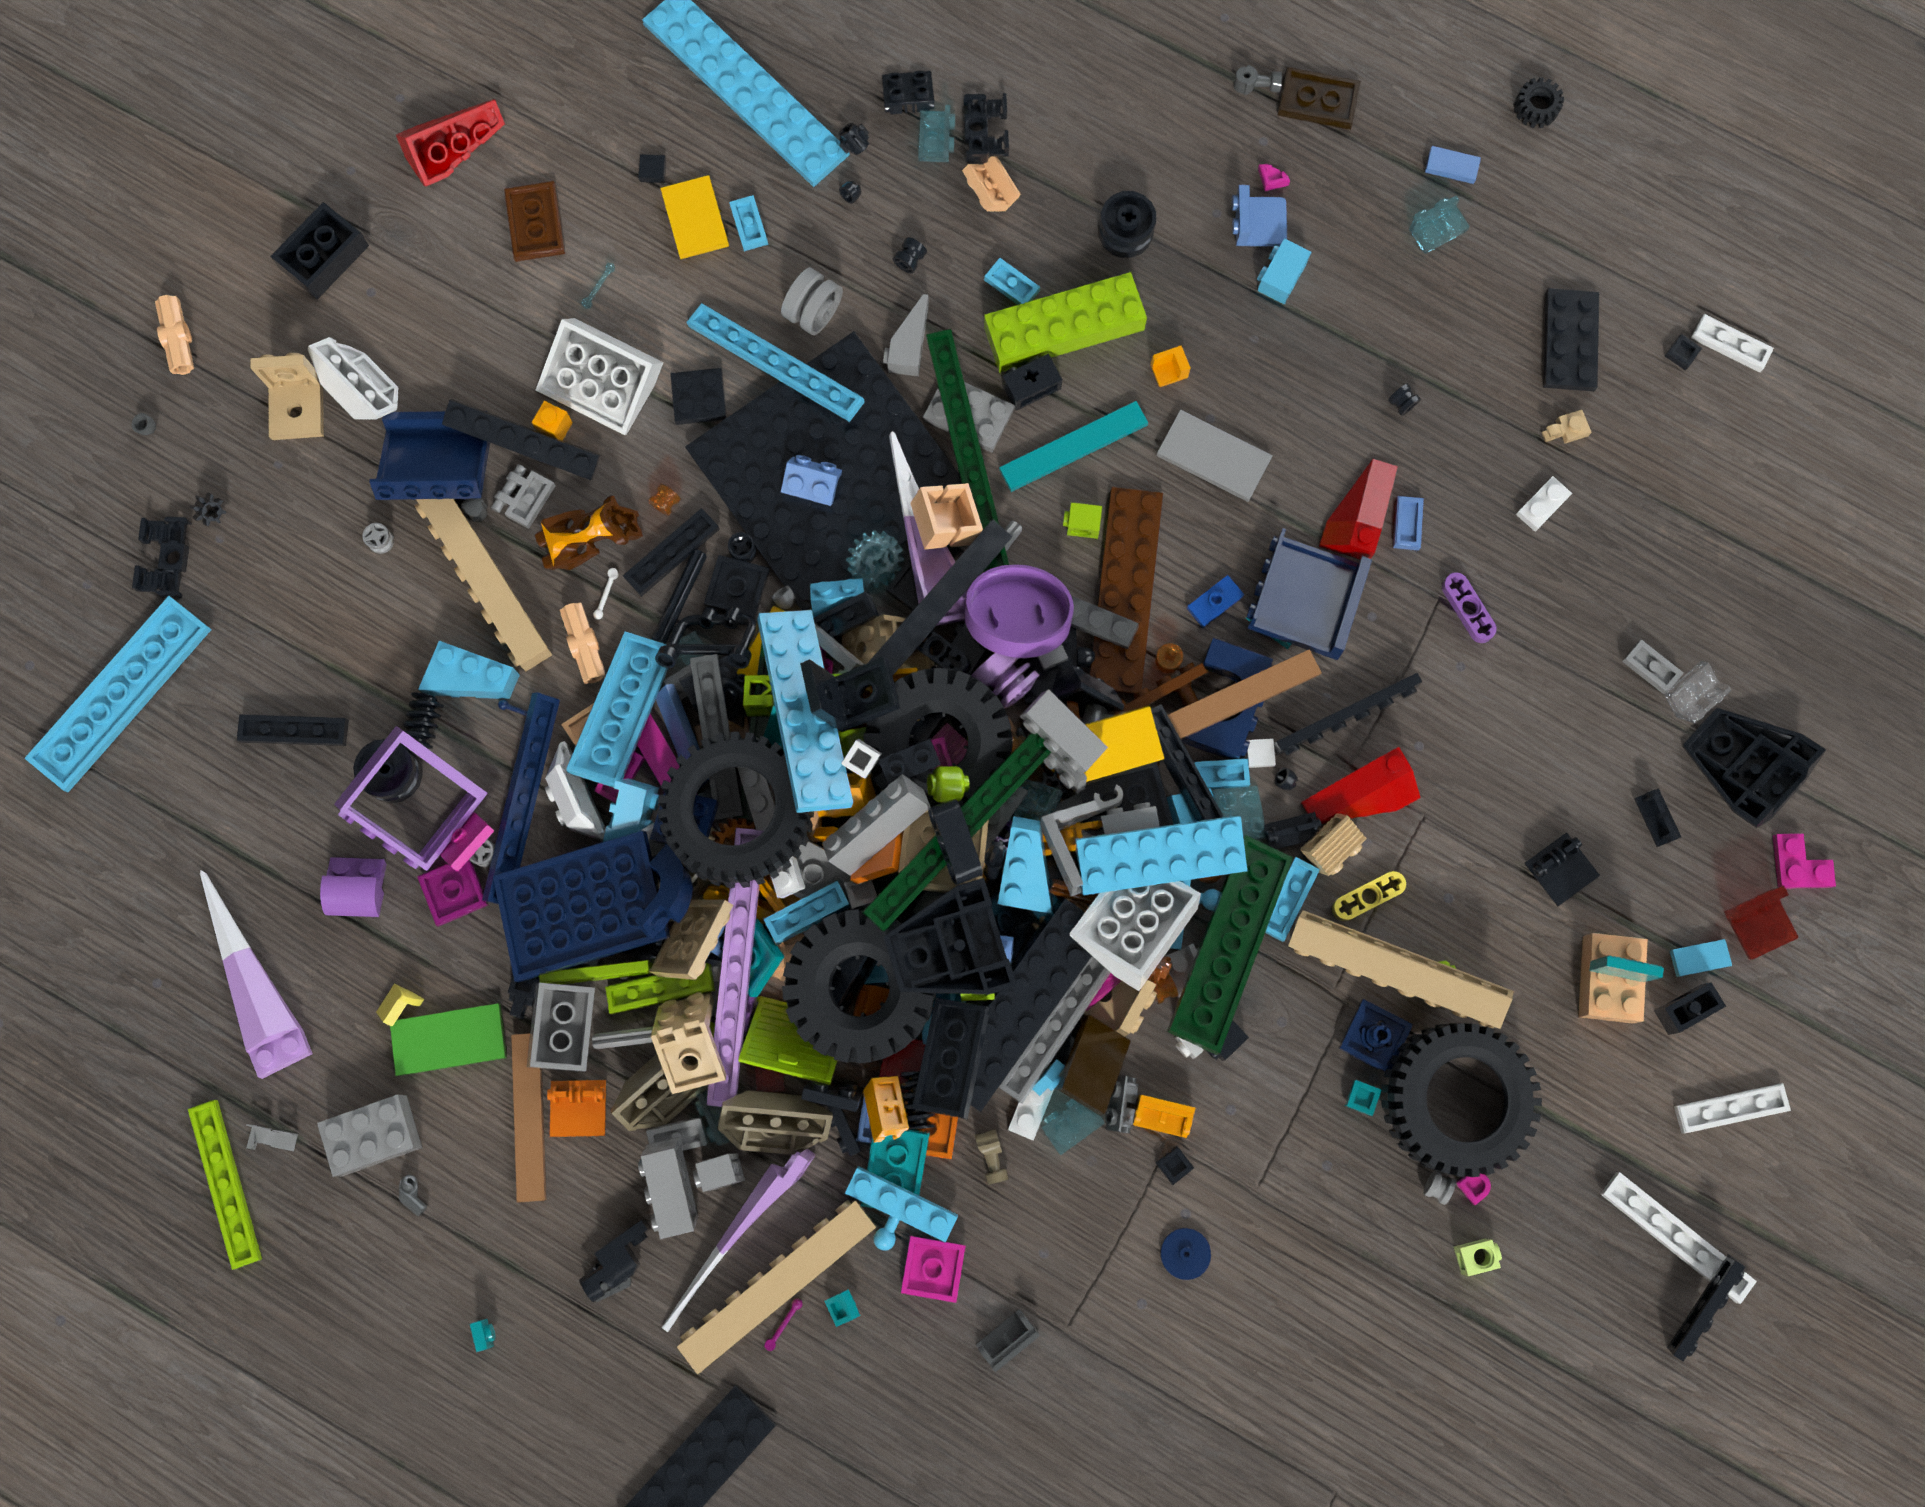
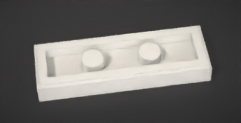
(1732, 343)

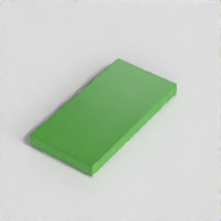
(448, 1039)

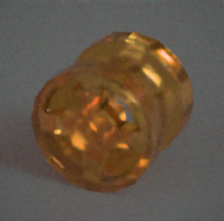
(664, 499)
(1166, 662)
(1164, 989)

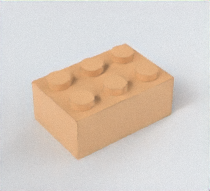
(1607, 995)

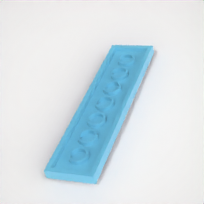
(117, 694)
(808, 742)

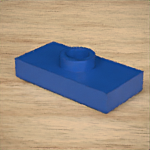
(1215, 601)

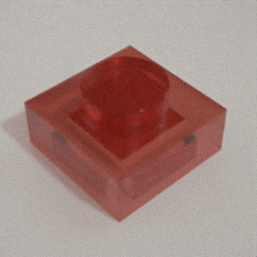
(769, 1080)

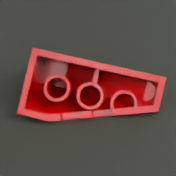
(443, 143)
(1360, 516)
(1373, 789)

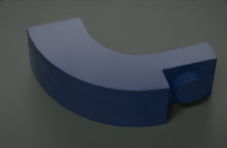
(673, 895)

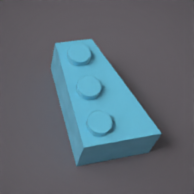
(466, 674)
(631, 808)
(1025, 869)

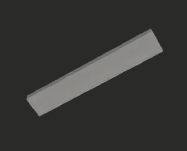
(1054, 1031)

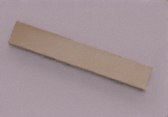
(1244, 694)
(528, 1124)

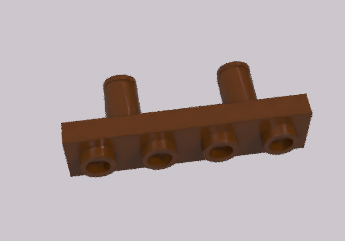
(1179, 684)

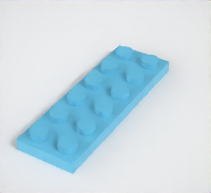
(619, 712)
(1161, 855)

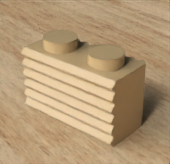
(1334, 844)

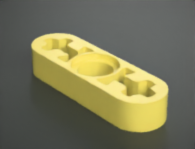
(1383, 880)

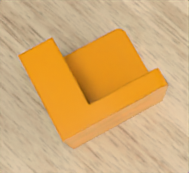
(1170, 366)

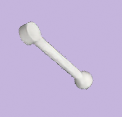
(613, 574)

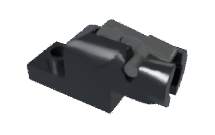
(616, 1265)

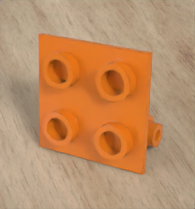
(577, 1108)

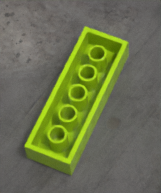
(1065, 321)

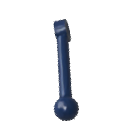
(503, 705)

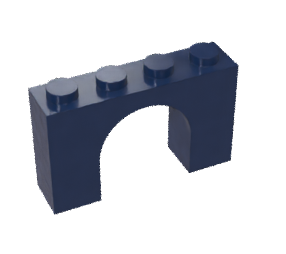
(1229, 737)

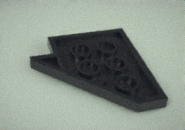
(1138, 785)

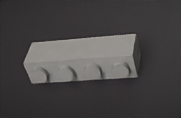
(876, 825)

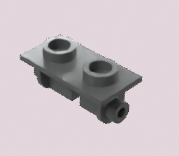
(1118, 1117)

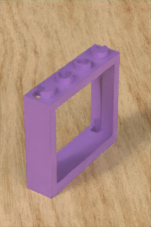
(443, 834)

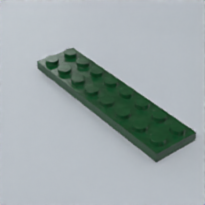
(1229, 948)

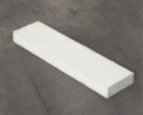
(1732, 1108)

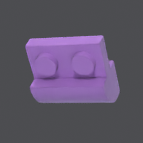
(353, 887)

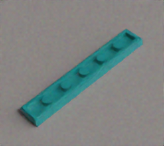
(1073, 446)

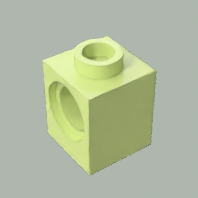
(1466, 1261)

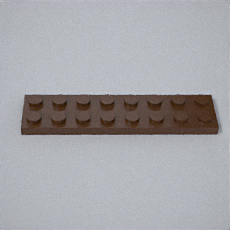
(1128, 583)

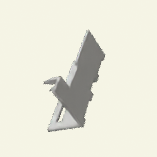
(276, 1139)

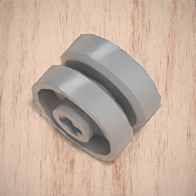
(811, 301)

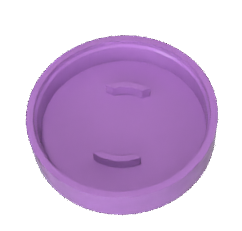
(1018, 611)

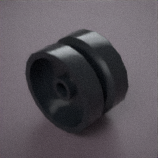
(1127, 224)
(399, 782)

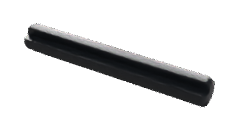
(679, 596)

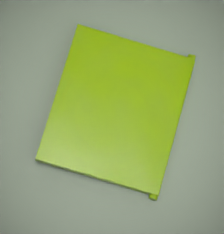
(778, 1047)

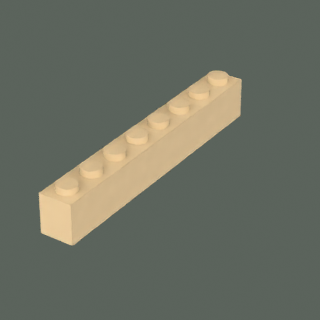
(485, 581)
(1401, 969)
(775, 1287)

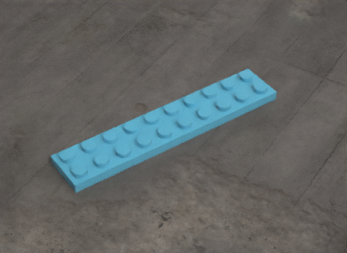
(746, 88)

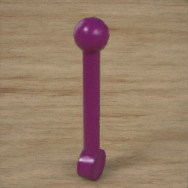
(770, 1344)

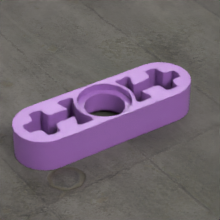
(1453, 594)

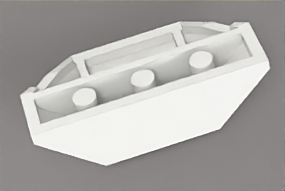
(353, 380)
(572, 797)

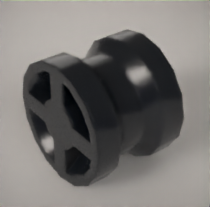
(1404, 399)

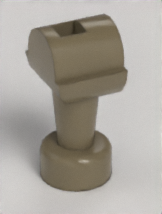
(990, 1146)

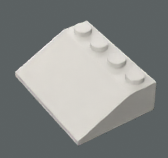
(598, 375)
(1135, 927)

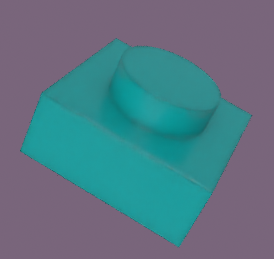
(1363, 1097)
(842, 1308)
(483, 1334)

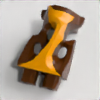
(602, 523)

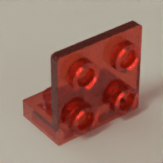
(1762, 923)

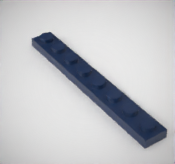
(522, 789)

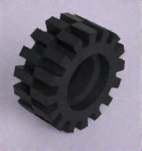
(1545, 91)

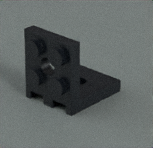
(840, 697)

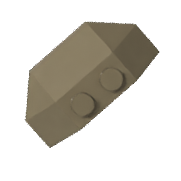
(647, 1098)
(773, 1122)

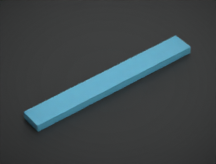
(775, 362)

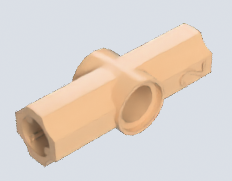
(174, 334)
(583, 643)

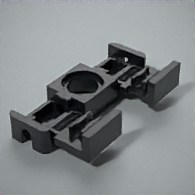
(979, 144)
(174, 536)

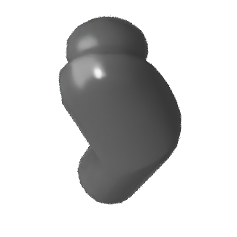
(408, 1195)

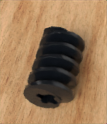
(422, 717)
(916, 1118)

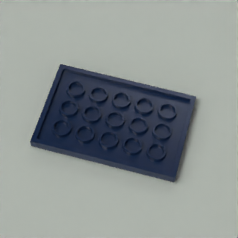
(577, 906)

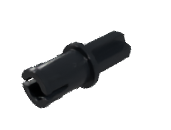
(994, 860)

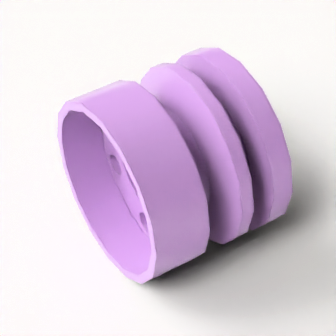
(1005, 678)

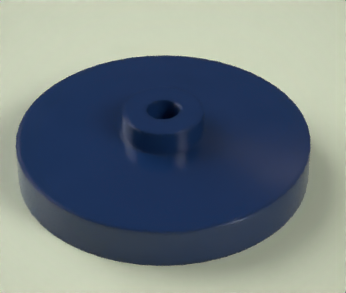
(1185, 1253)

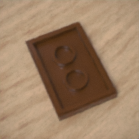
(534, 221)

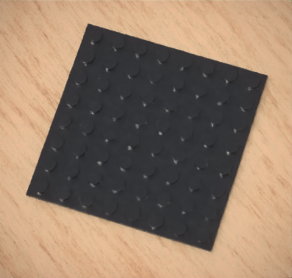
(798, 536)

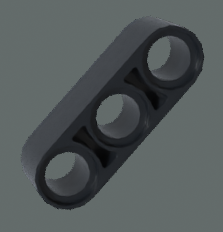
(955, 841)

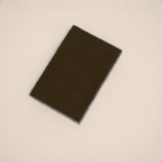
(1319, 98)
(1094, 1065)

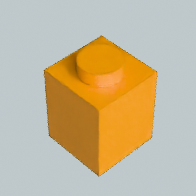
(552, 421)

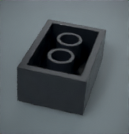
(320, 250)

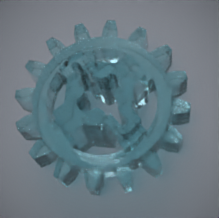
(875, 559)

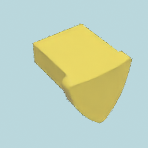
(395, 1003)

